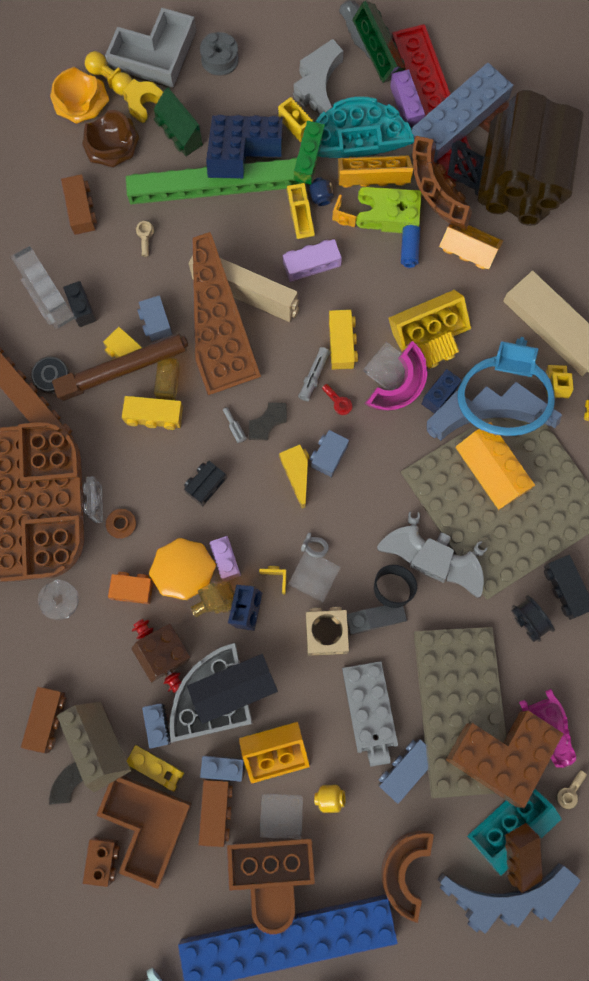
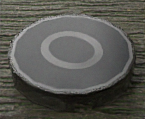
(47, 370)

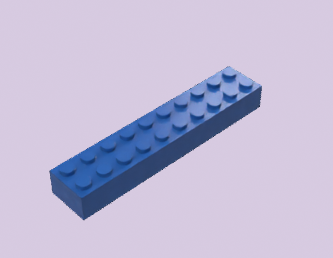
(309, 939)

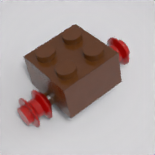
(160, 653)

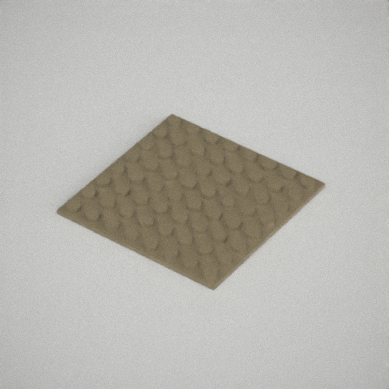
(523, 531)

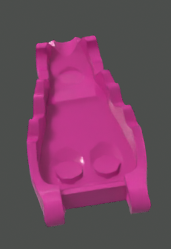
(553, 713)

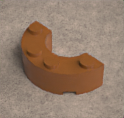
(393, 871)

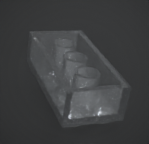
(42, 288)

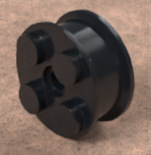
(532, 618)

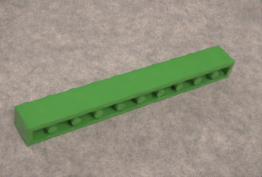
(196, 184)

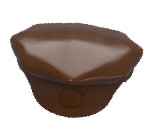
(110, 139)

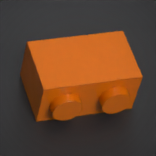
(130, 588)

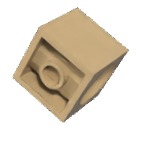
(340, 644)

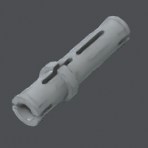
(310, 381)

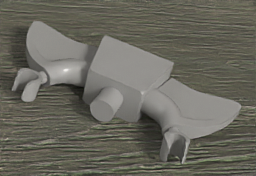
(435, 558)

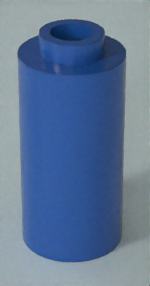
(410, 246)

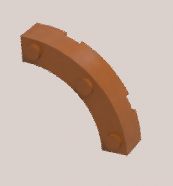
(443, 205)

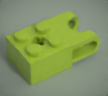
(390, 209)

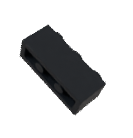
(568, 587)

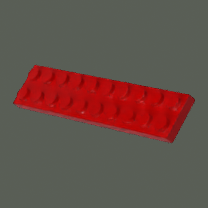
(421, 60)

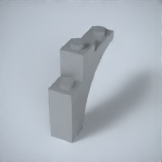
(315, 73)

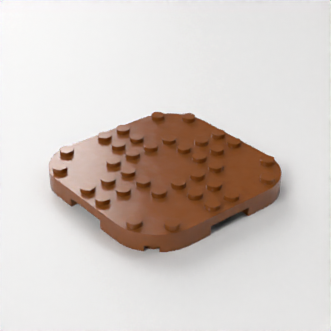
(39, 502)

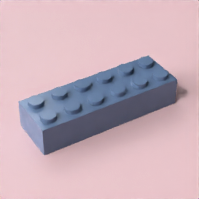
(464, 109)

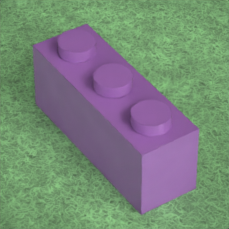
(406, 98)

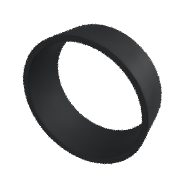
(403, 573)

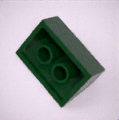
(177, 123)

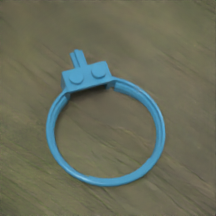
(513, 359)

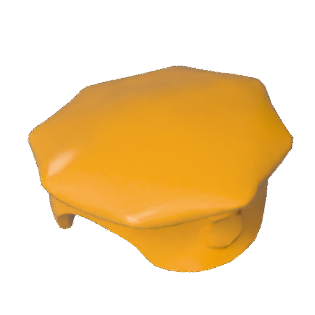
(78, 95)
(182, 569)

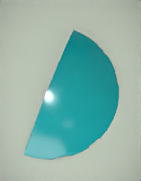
(362, 129)

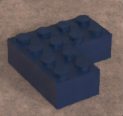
(238, 137)

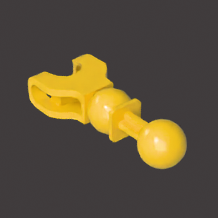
(134, 92)

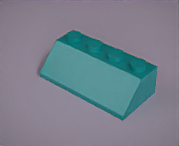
(491, 833)

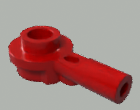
(342, 404)

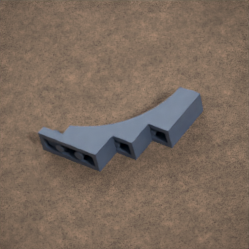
(514, 404)

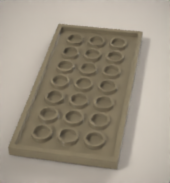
(456, 689)

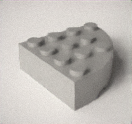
(184, 718)

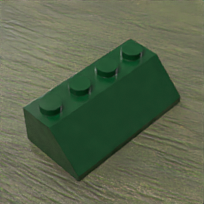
(378, 41)

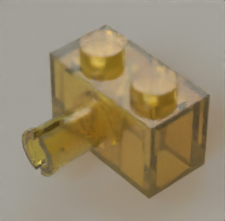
(215, 598)

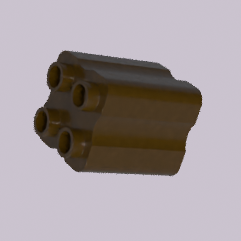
(530, 157)

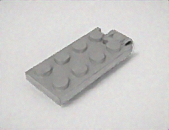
(370, 711)

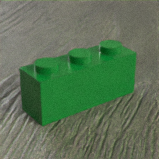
(309, 152)

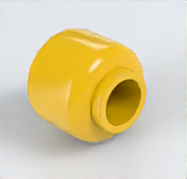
(330, 798)

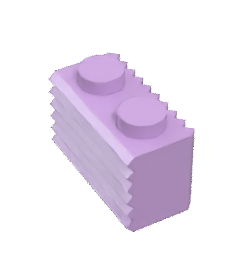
(225, 559)

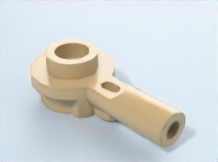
(145, 231)
(566, 796)

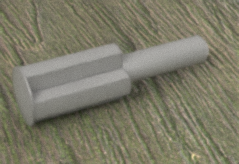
(235, 427)

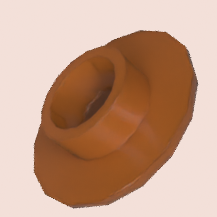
(127, 530)

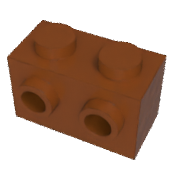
(100, 862)

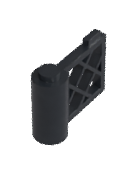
(475, 171)

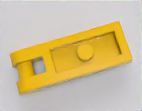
(154, 767)

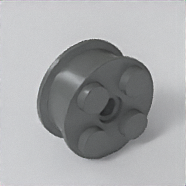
(219, 53)

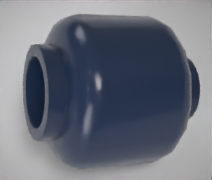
(321, 191)

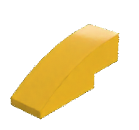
(300, 211)

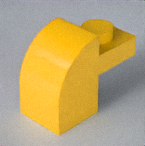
(561, 381)

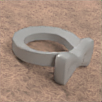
(309, 539)

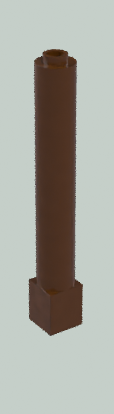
(75, 384)

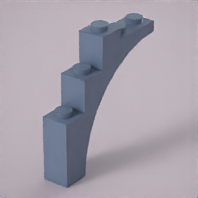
(485, 908)

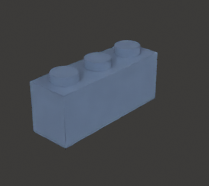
(406, 771)

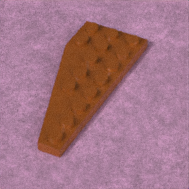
(220, 337)

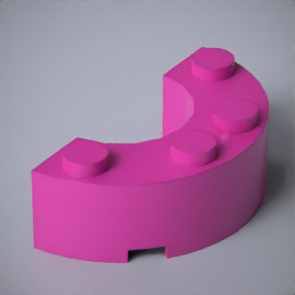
(411, 387)

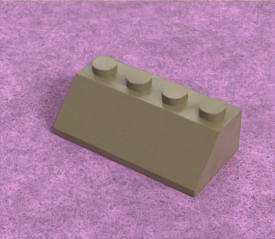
(93, 745)

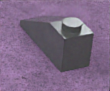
(374, 619)

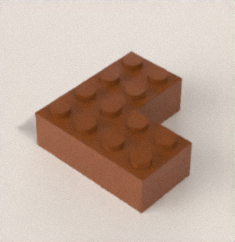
(510, 766)
(156, 823)

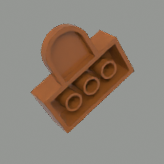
(271, 874)

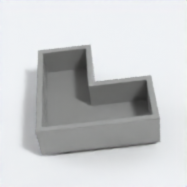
(157, 55)

